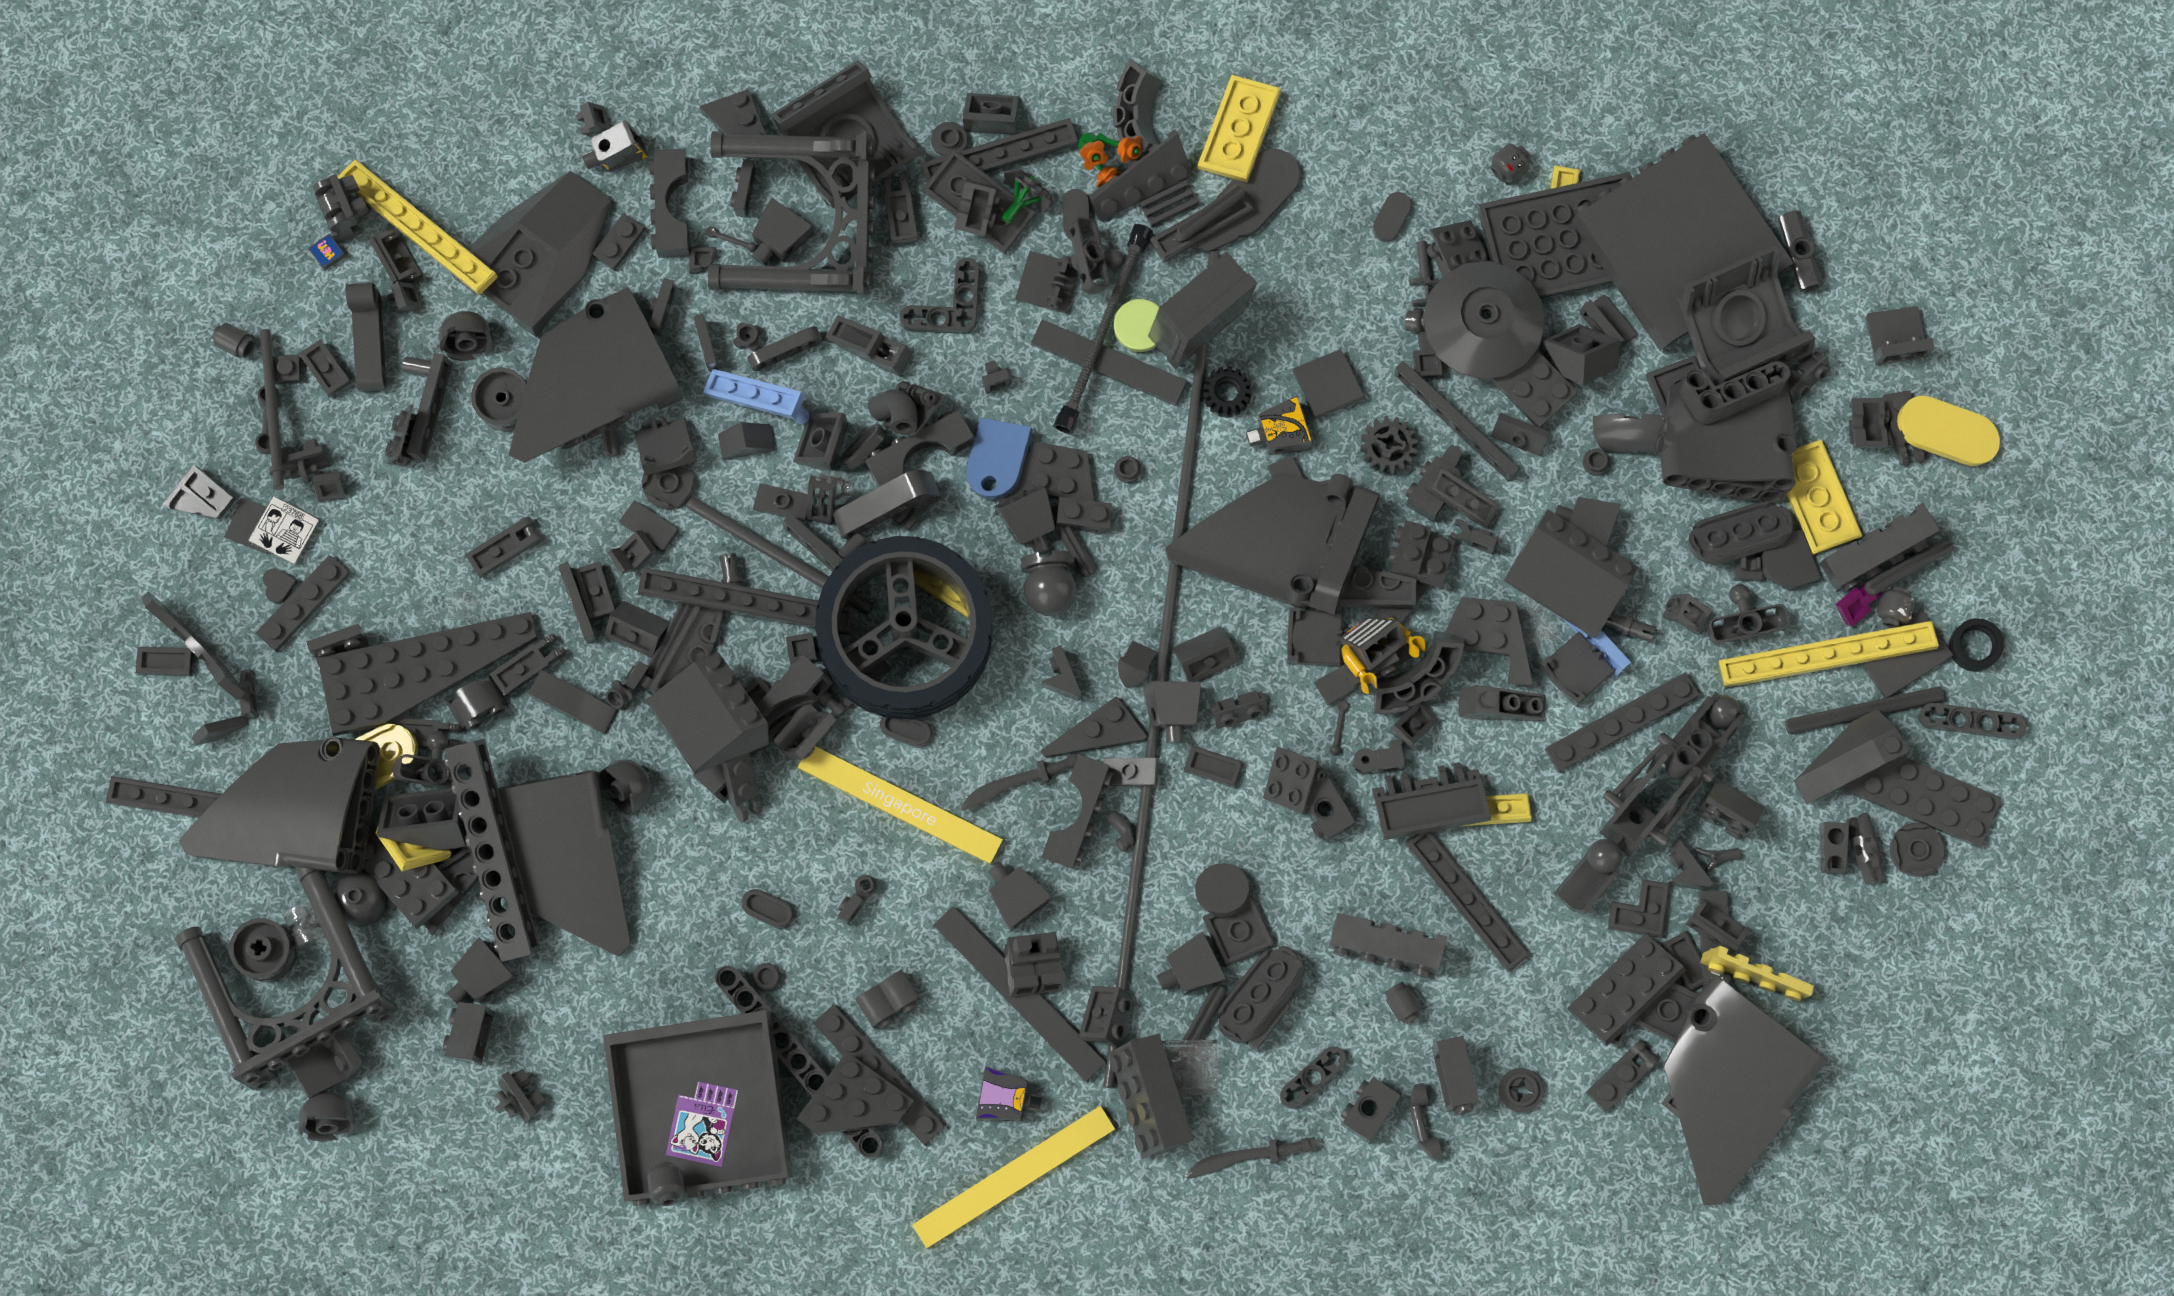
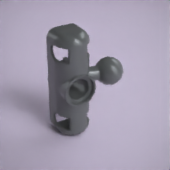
(1090, 257)
(1732, 624)
(419, 768)

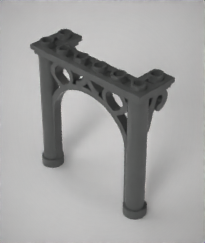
(806, 149)
(256, 1064)

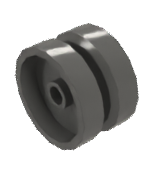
(490, 390)
(247, 947)

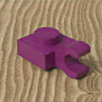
(1855, 605)

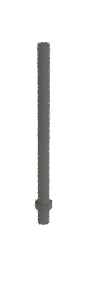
(277, 470)

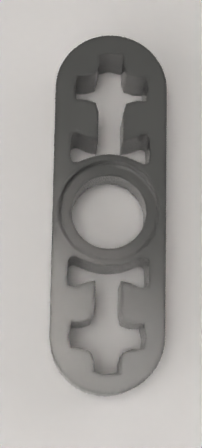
(784, 348)
(1323, 1058)

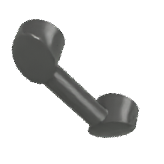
(262, 440)
(1417, 1099)

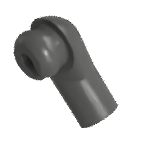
(1124, 829)

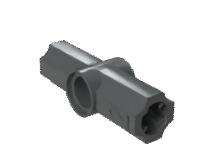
(1795, 236)

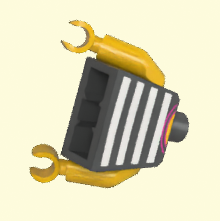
(1372, 643)

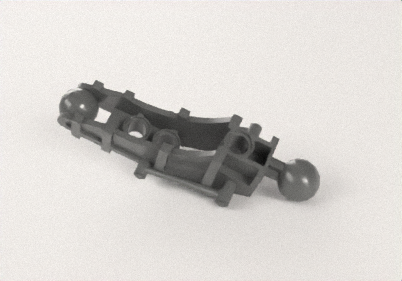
(1684, 758)

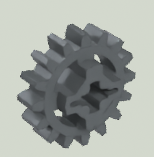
(1399, 447)

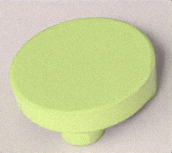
(1134, 323)

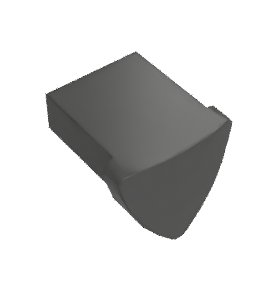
(1135, 664)

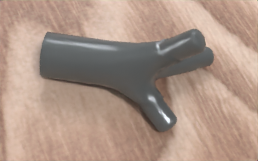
(1719, 856)

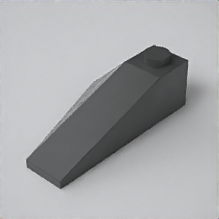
(1857, 752)

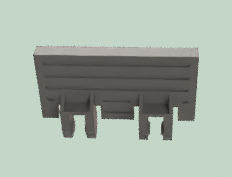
(1431, 805)

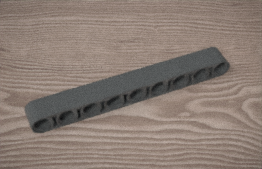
(792, 1050)

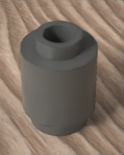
(233, 340)
(1403, 1003)

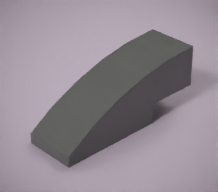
(869, 345)
(572, 702)

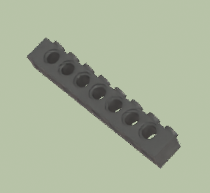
(504, 858)

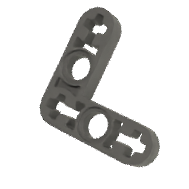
(951, 314)

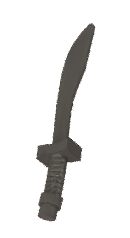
(994, 788)
(1222, 1160)

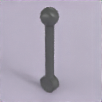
(711, 232)
(1342, 707)

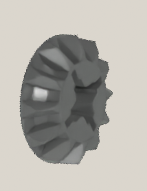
(1531, 1083)

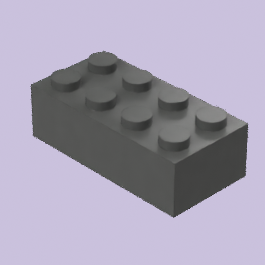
(1150, 1096)

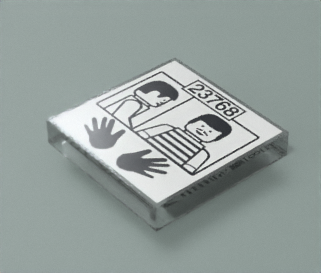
(284, 531)

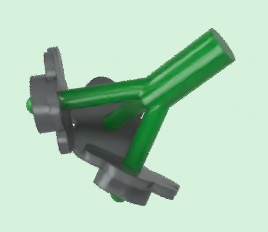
(1018, 179)

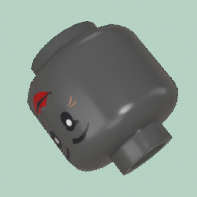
(1510, 163)

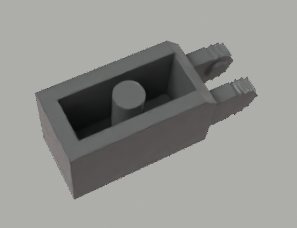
(1420, 499)

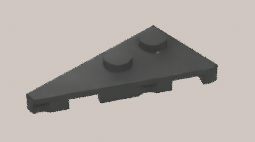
(1105, 727)

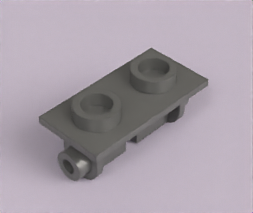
(1813, 369)
(1251, 707)

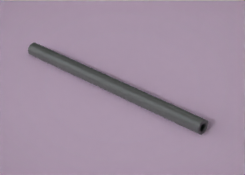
(770, 550)

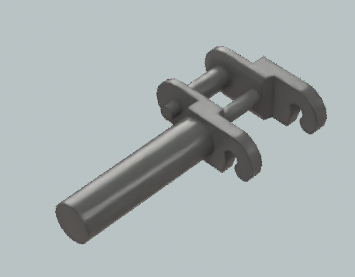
(1425, 274)

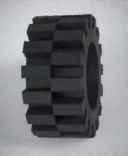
(1227, 376)

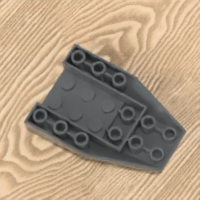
(542, 250)

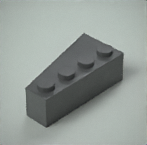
(1880, 549)
(1387, 945)

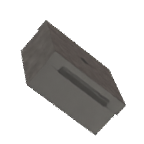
(1201, 310)

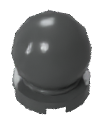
(1050, 586)

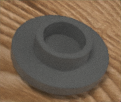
(948, 137)

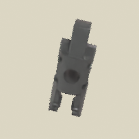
(1865, 848)

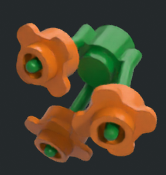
(1093, 153)

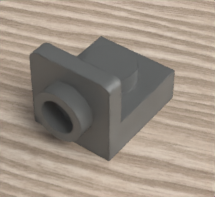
(1687, 612)

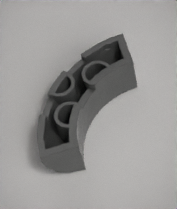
(1134, 105)
(1627, 433)
(1421, 681)

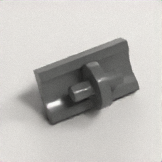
(305, 461)
(511, 1086)

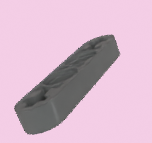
(1971, 717)

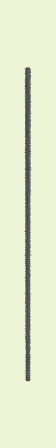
(1161, 670)

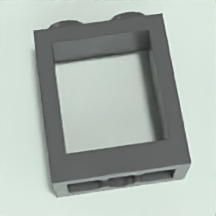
(1455, 1075)

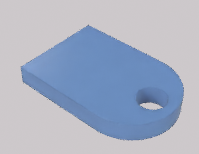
(998, 456)

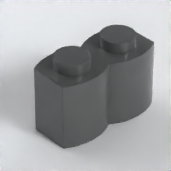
(888, 999)

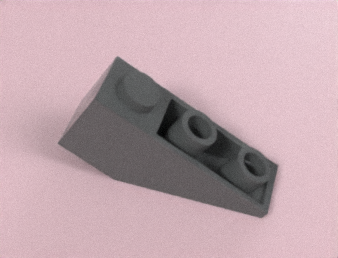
(1500, 704)

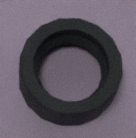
(1986, 627)

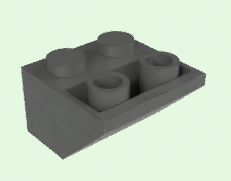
(1730, 809)

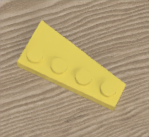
(1720, 962)

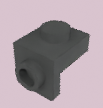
(632, 553)

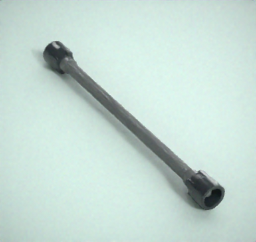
(1067, 417)

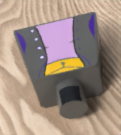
(1004, 1097)

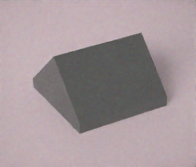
(990, 113)
(821, 440)

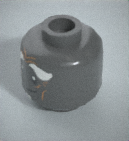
(1896, 607)

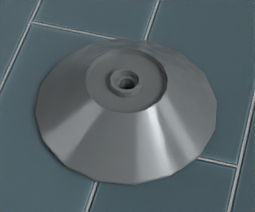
(1477, 344)

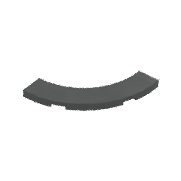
(195, 644)

